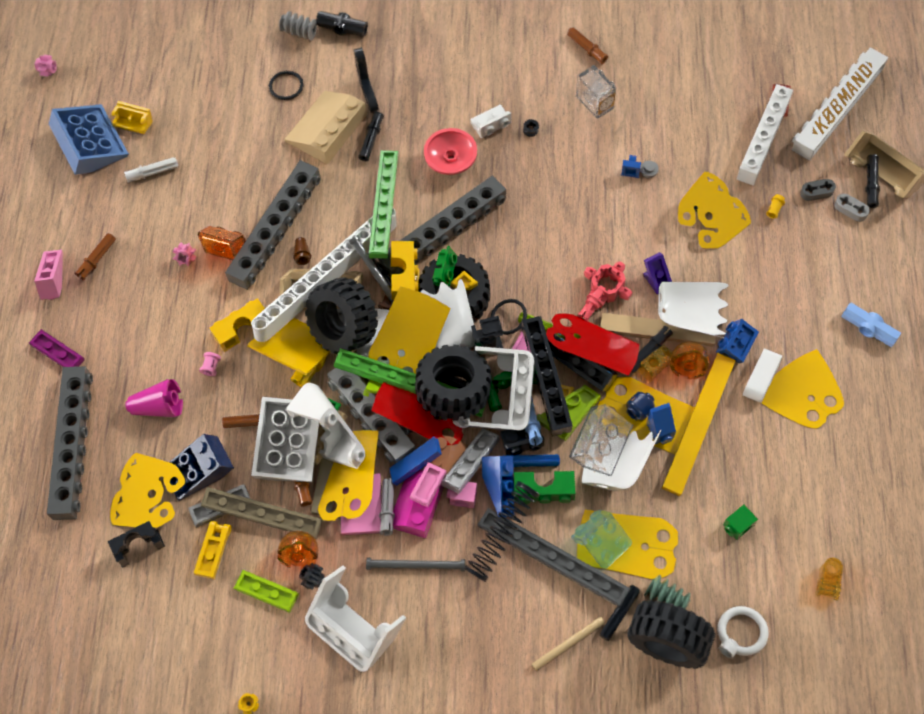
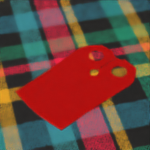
(595, 343)
(405, 410)

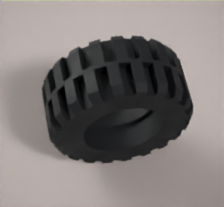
(478, 297)
(357, 310)
(453, 362)
(671, 634)

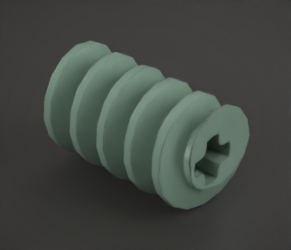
(666, 593)

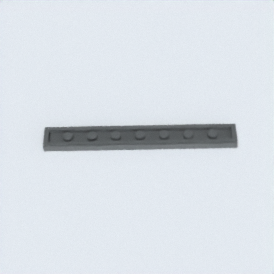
(558, 560)

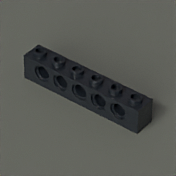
(547, 376)

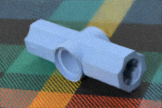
(871, 324)

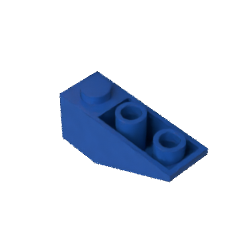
(499, 480)

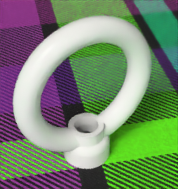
(729, 646)

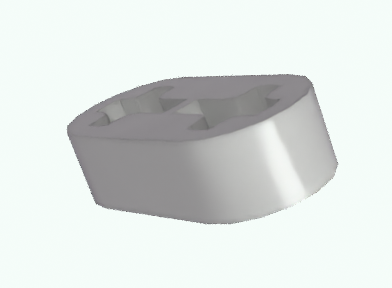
(851, 207)

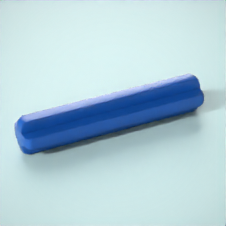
(535, 460)

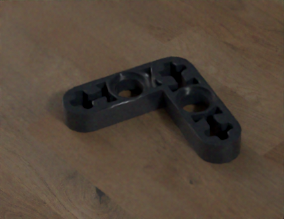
(363, 77)

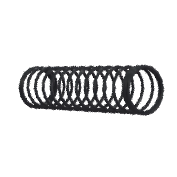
(529, 490)

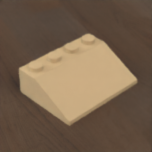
(327, 125)

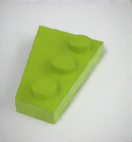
(578, 405)

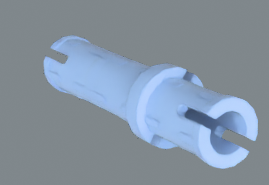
(533, 427)

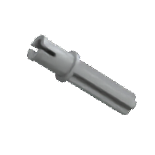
(386, 514)

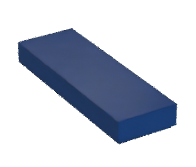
(415, 461)

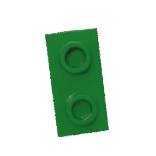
(446, 260)

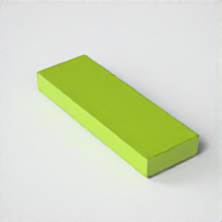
(266, 591)

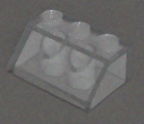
(601, 440)

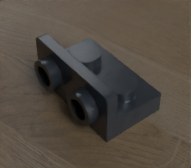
(518, 441)

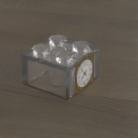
(596, 91)

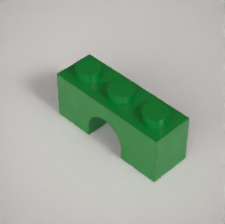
(560, 490)

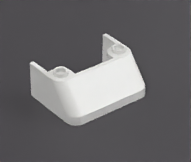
(522, 368)
(344, 628)

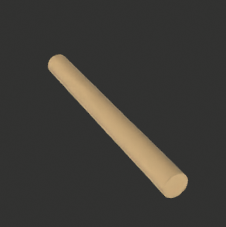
(568, 643)

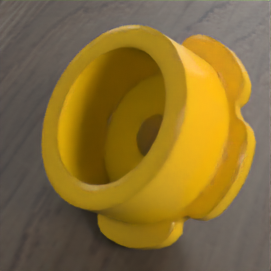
(242, 703)

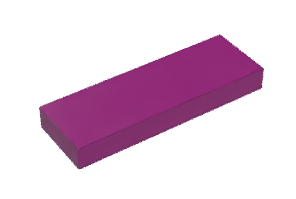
(55, 350)

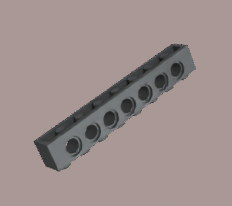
(447, 218)
(264, 229)
(63, 451)

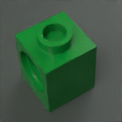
(740, 522)

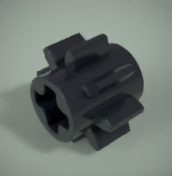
(311, 576)

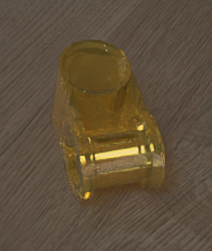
(830, 583)

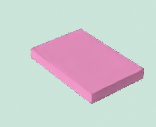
(369, 521)

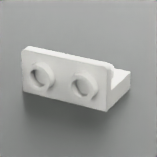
(491, 121)

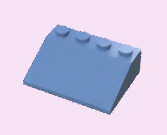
(86, 137)

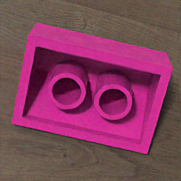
(410, 515)

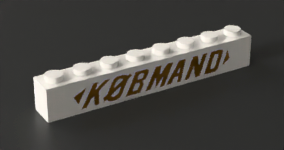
(839, 103)

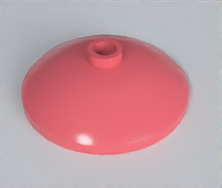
(447, 144)

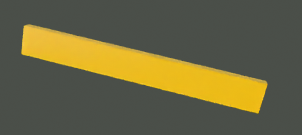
(698, 425)

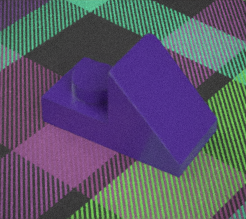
(656, 271)

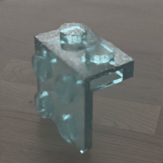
(602, 538)

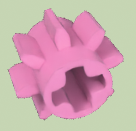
(45, 65)
(184, 254)

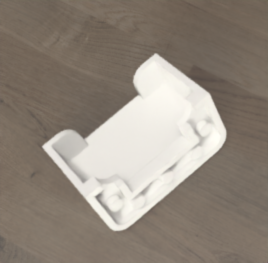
(339, 440)

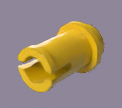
(774, 209)

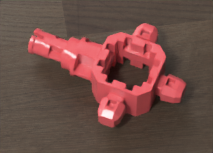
(598, 294)

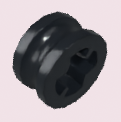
(531, 122)

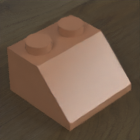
(450, 453)

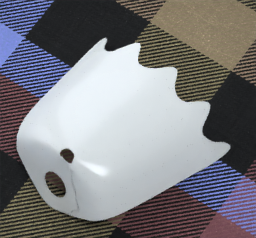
(692, 306)
(459, 320)
(628, 467)

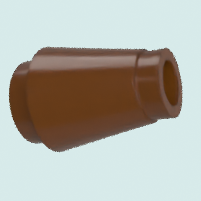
(301, 252)

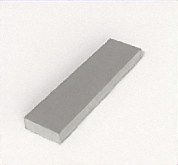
(470, 461)

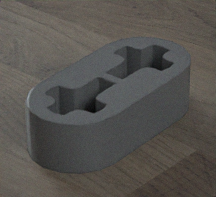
(817, 189)

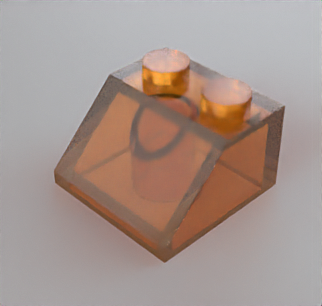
(221, 242)

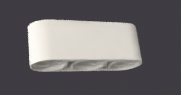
(762, 375)

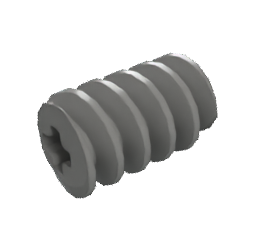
(298, 26)

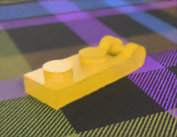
(212, 550)

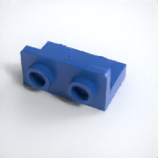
(737, 340)

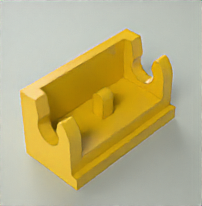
(131, 117)

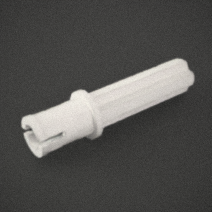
(151, 169)

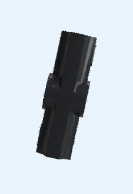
(342, 23)

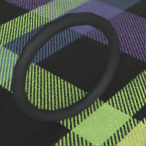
(286, 97)
(511, 301)

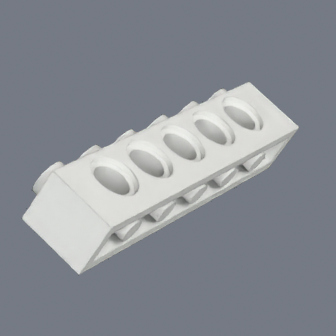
(764, 134)

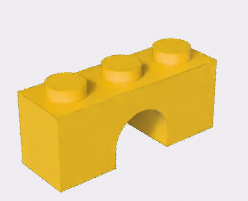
(403, 256)
(225, 330)

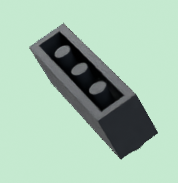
(596, 374)

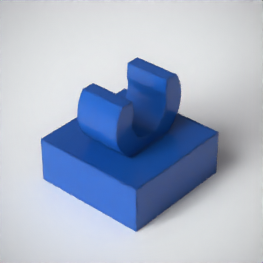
(630, 167)

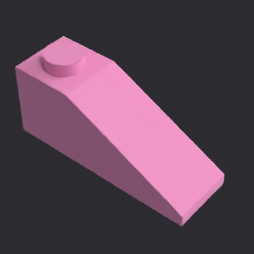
(49, 275)

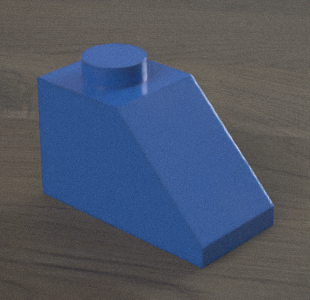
(661, 419)

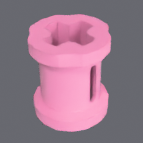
(210, 364)

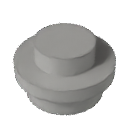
(649, 169)

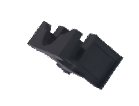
(489, 333)
(120, 544)

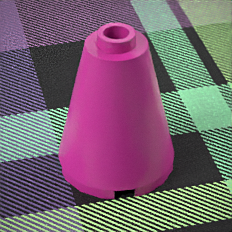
(157, 400)

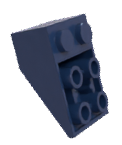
(201, 465)

